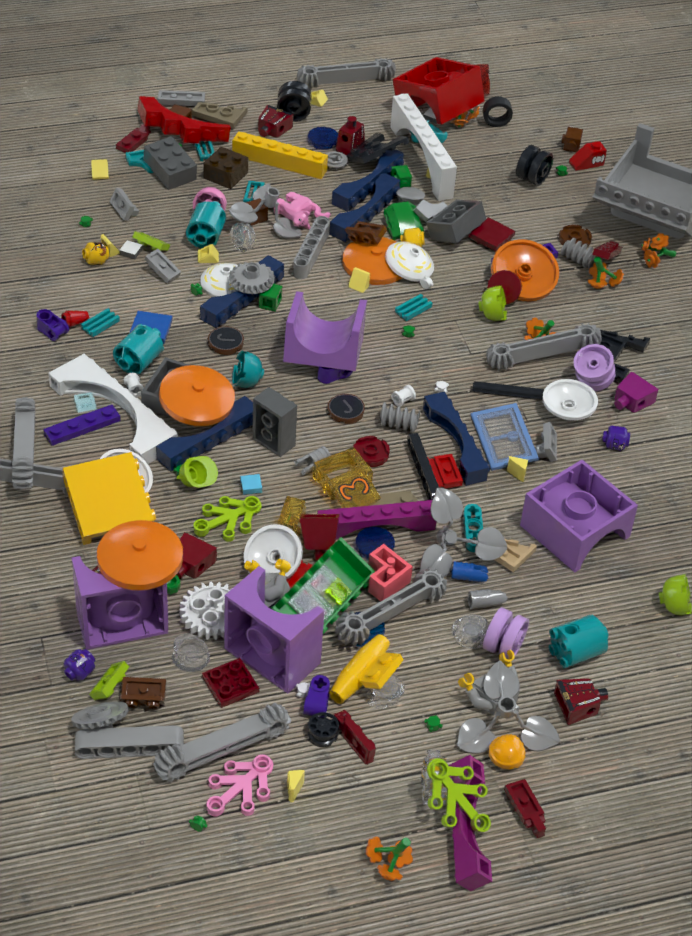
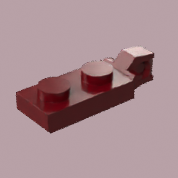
(134, 139)
(355, 737)
(526, 806)

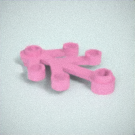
(240, 783)

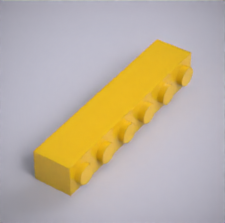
(281, 155)

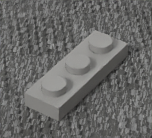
(181, 98)

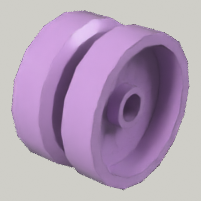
(595, 366)
(505, 632)

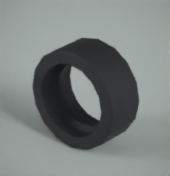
(493, 102)

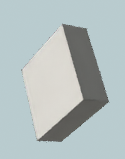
(429, 115)
(131, 249)

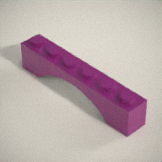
(409, 514)
(471, 865)

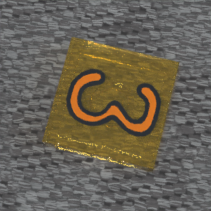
(354, 488)

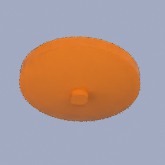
(370, 259)
(532, 264)
(196, 395)
(139, 555)

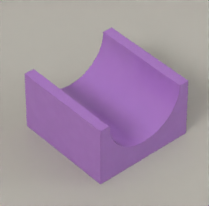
(321, 341)
(575, 512)
(116, 614)
(270, 642)

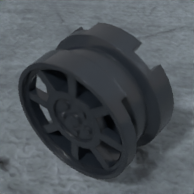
(323, 731)

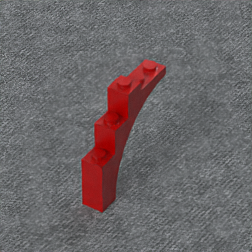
(171, 123)

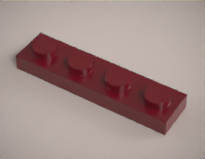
(608, 250)

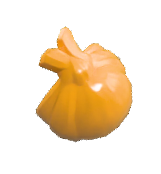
(507, 752)

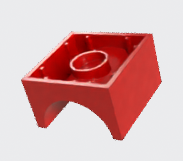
(444, 85)

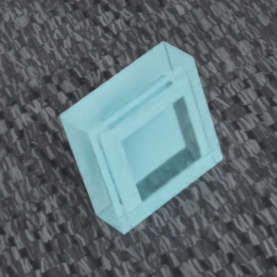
(85, 402)

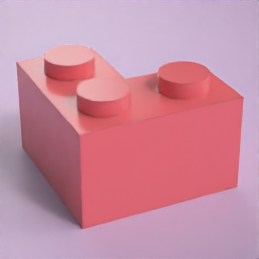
(390, 573)

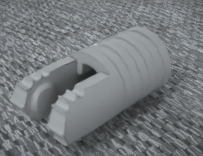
(312, 457)
(485, 598)

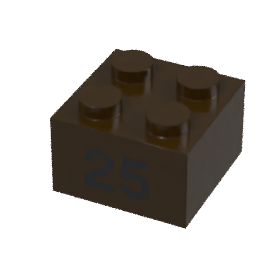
(225, 167)

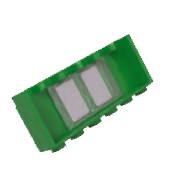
(309, 590)

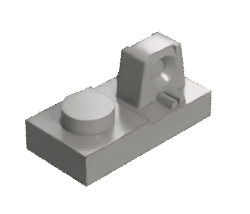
(123, 205)
(162, 266)
(549, 445)

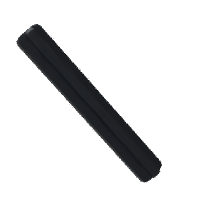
(508, 390)

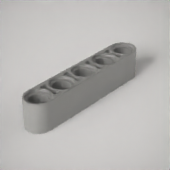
(311, 247)
(126, 741)

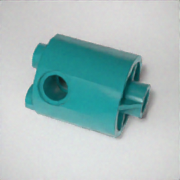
(206, 224)
(138, 349)
(578, 640)

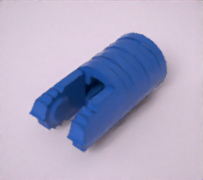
(469, 572)

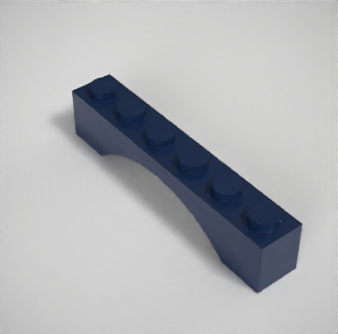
(384, 192)
(350, 194)
(221, 308)
(441, 412)
(179, 449)

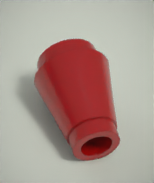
(74, 317)

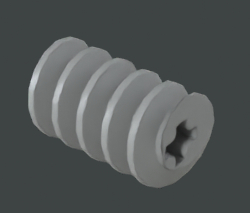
(578, 253)
(392, 416)

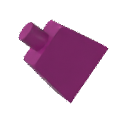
(635, 393)

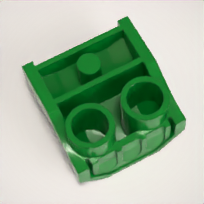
(401, 217)

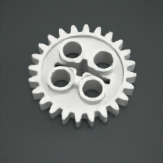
(204, 610)

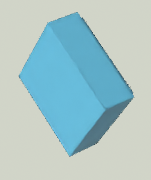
(251, 484)

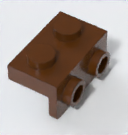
(366, 232)
(143, 692)

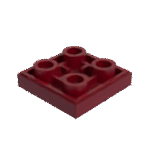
(492, 234)
(230, 682)

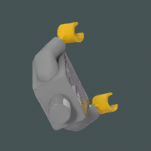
(275, 583)
(476, 691)

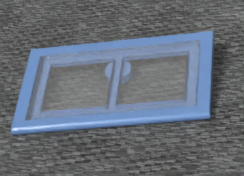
(503, 435)

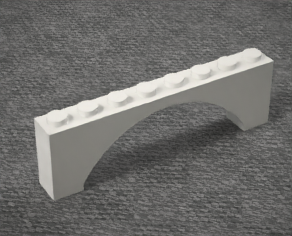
(441, 167)
(85, 376)

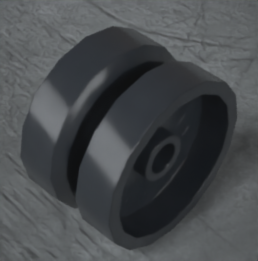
(296, 99)
(534, 165)

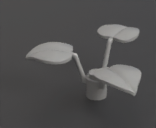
(269, 195)
(444, 509)
(504, 684)

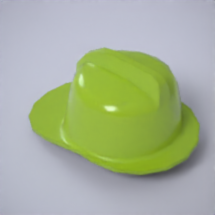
(198, 472)

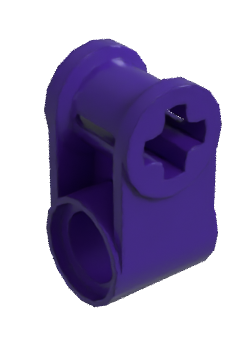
(50, 324)
(328, 375)
(317, 696)

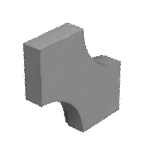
(427, 210)

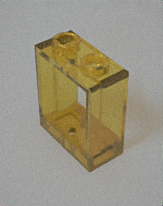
(335, 462)

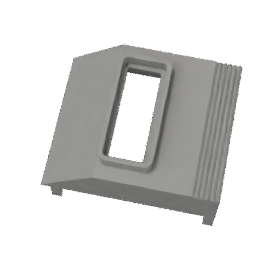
(648, 189)

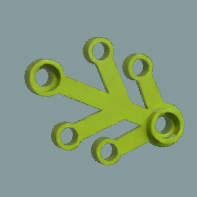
(249, 506)
(455, 794)

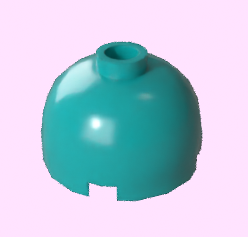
(248, 370)

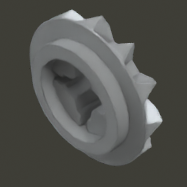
(341, 160)

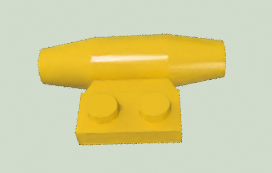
(367, 668)

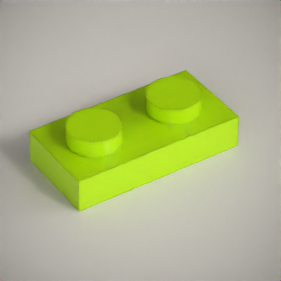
(145, 240)
(109, 680)

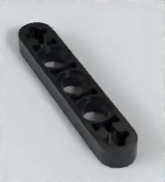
(422, 465)

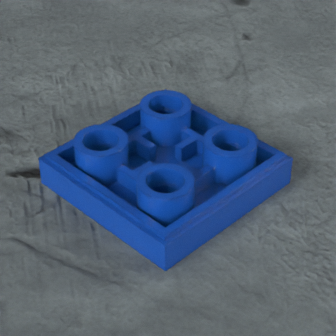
(154, 320)

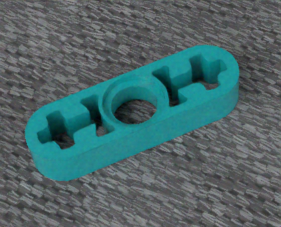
(468, 521)

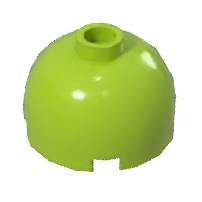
(493, 304)
(676, 595)

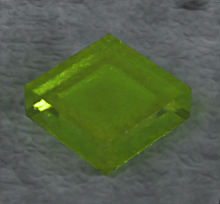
(337, 591)

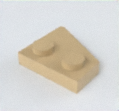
(515, 554)

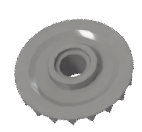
(251, 278)
(100, 715)

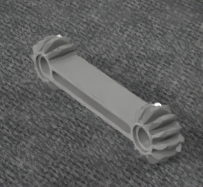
(378, 69)
(506, 355)
(23, 443)
(42, 475)
(356, 628)
(176, 760)

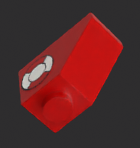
(589, 156)

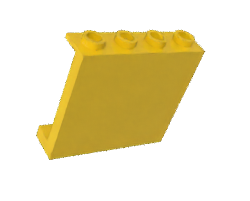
(106, 494)

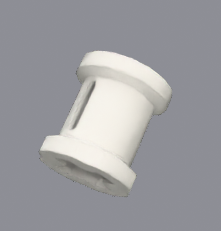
(133, 384)
(403, 395)

